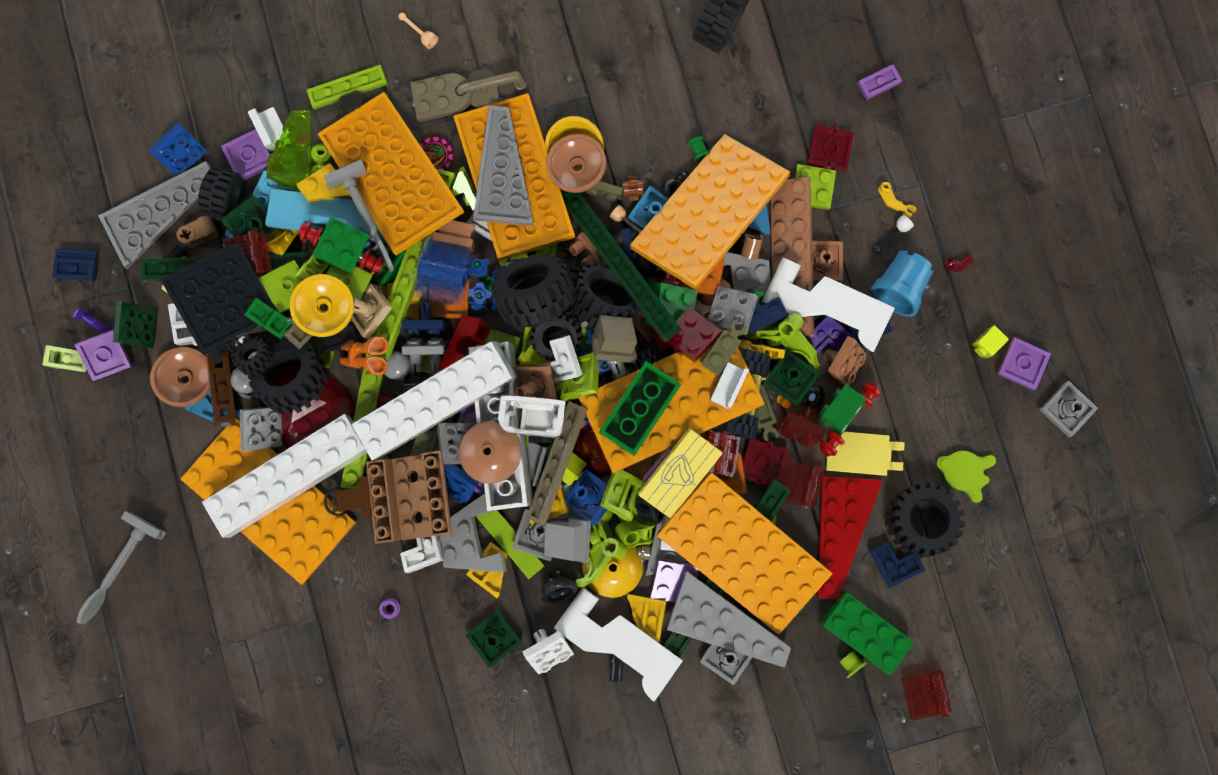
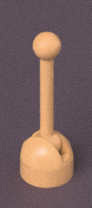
(428, 38)
(619, 215)

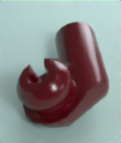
(956, 265)

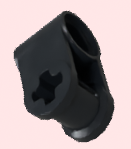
(648, 511)

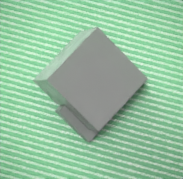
(568, 539)

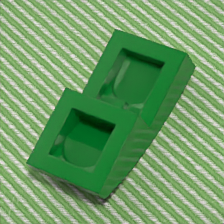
(268, 318)

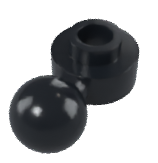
(673, 184)

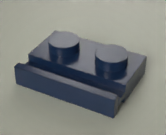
(628, 237)
(75, 265)

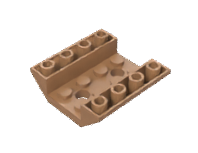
(398, 499)

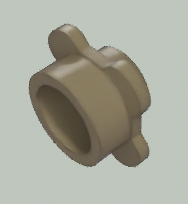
(643, 552)

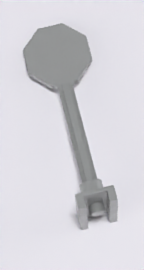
(346, 177)
(141, 528)

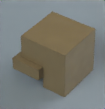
(614, 339)

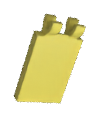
(865, 455)

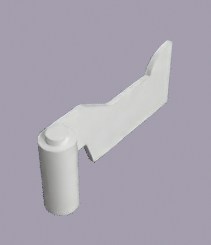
(833, 300)
(620, 639)

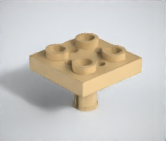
(370, 311)

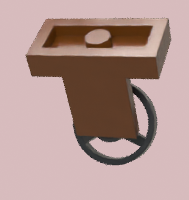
(350, 499)

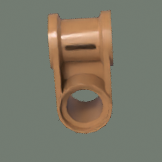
(200, 232)
(750, 245)

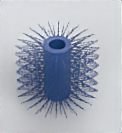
(442, 271)

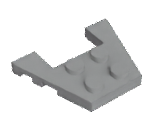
(748, 273)
(463, 546)

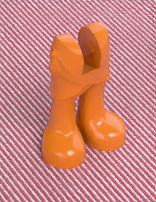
(374, 346)

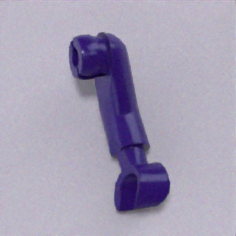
(90, 320)

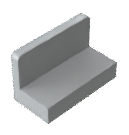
(536, 457)

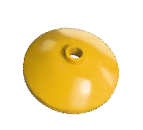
(572, 125)
(309, 298)
(620, 581)

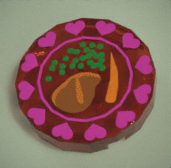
(439, 152)

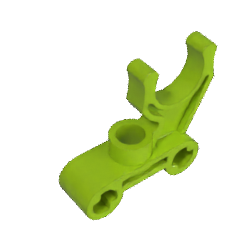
(789, 335)
(602, 549)

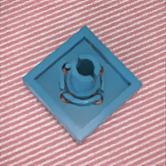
(650, 200)

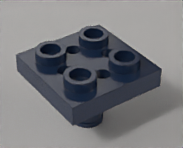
(425, 325)

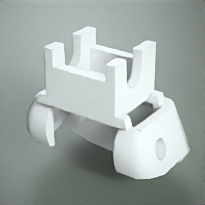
(539, 415)

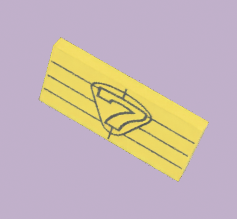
(680, 473)

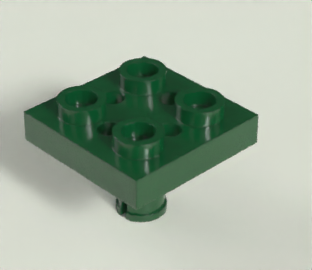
(250, 222)
(128, 323)
(804, 374)
(492, 653)

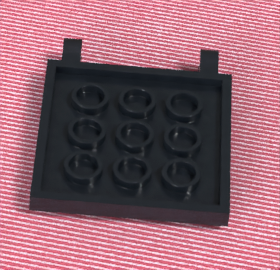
(214, 297)

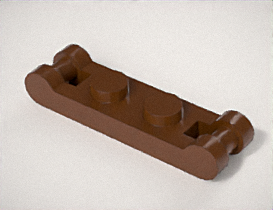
(221, 390)

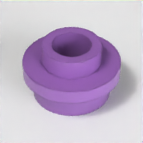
(383, 608)

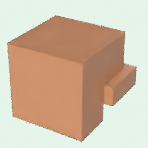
(456, 233)

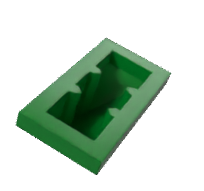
(385, 275)

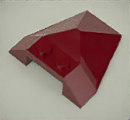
(329, 407)

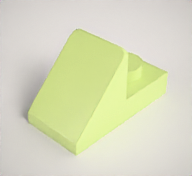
(63, 359)

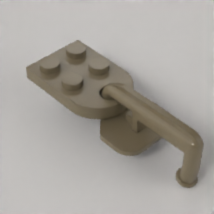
(439, 97)

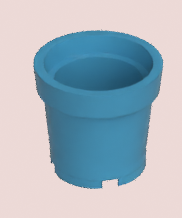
(903, 283)

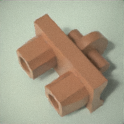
(586, 248)

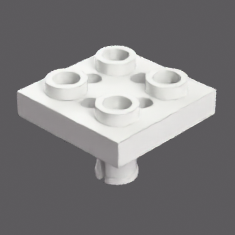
(547, 651)

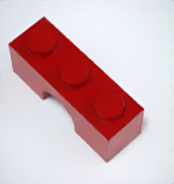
(468, 333)

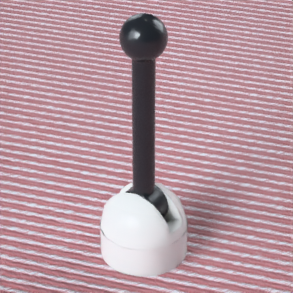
(903, 225)

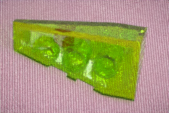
(292, 152)

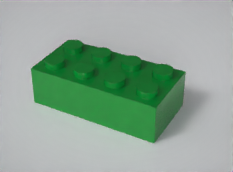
(639, 408)
(866, 633)

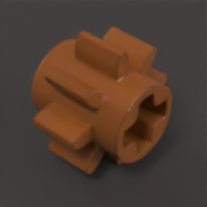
(632, 188)

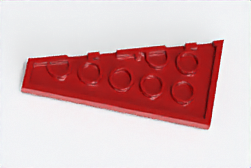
(843, 517)

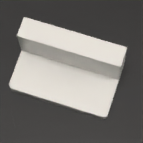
(268, 126)
(729, 385)

